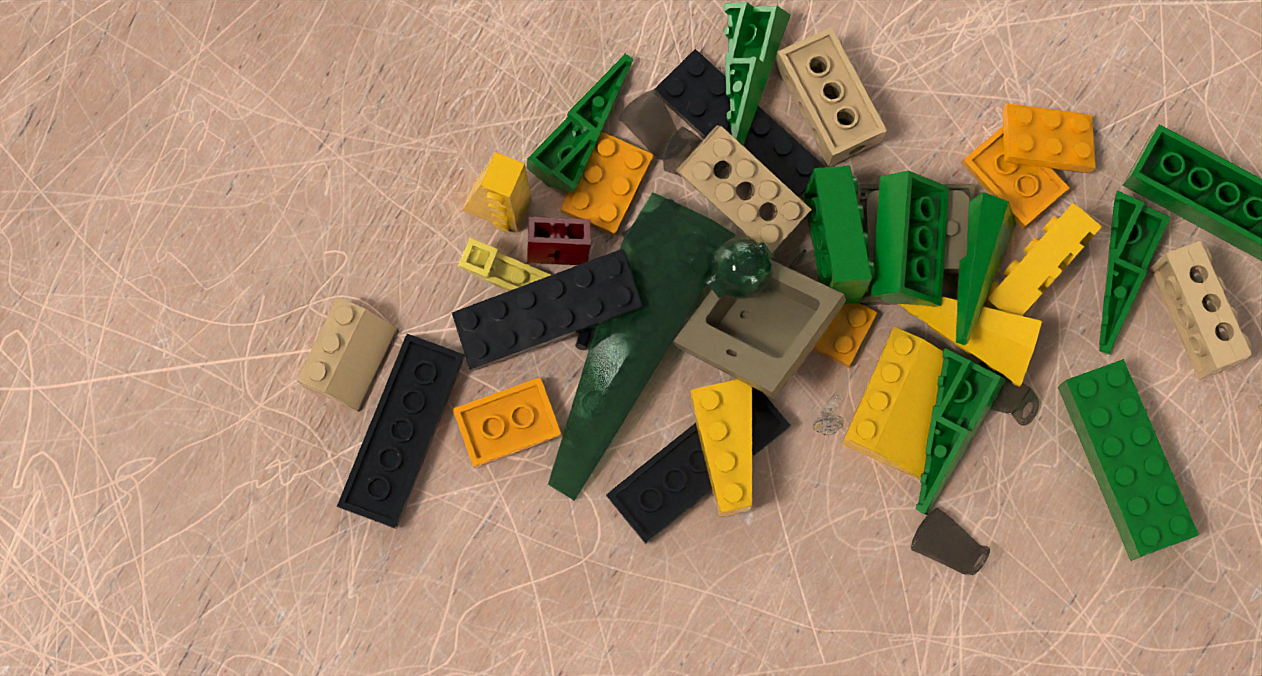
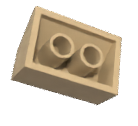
(347, 354)

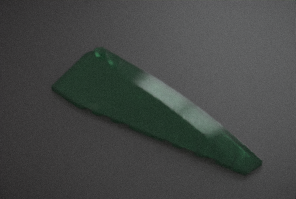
(670, 260)

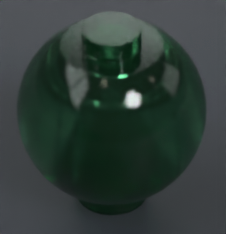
(740, 268)

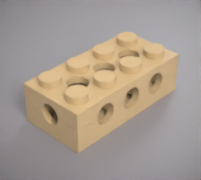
(837, 79)
(764, 187)
(1192, 310)

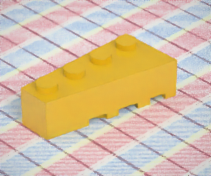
(501, 193)
(1043, 261)
(725, 435)

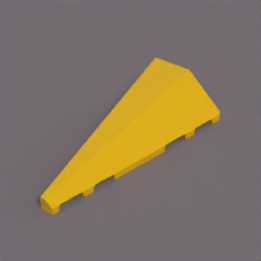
(998, 338)

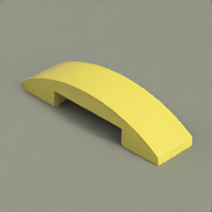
(497, 268)

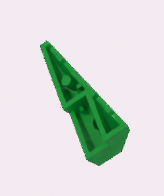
(752, 48)
(567, 150)
(987, 239)
(1132, 244)
(960, 407)

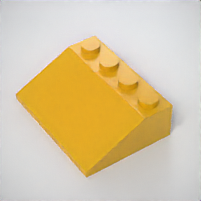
(898, 404)

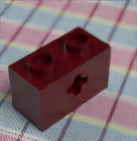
(558, 241)

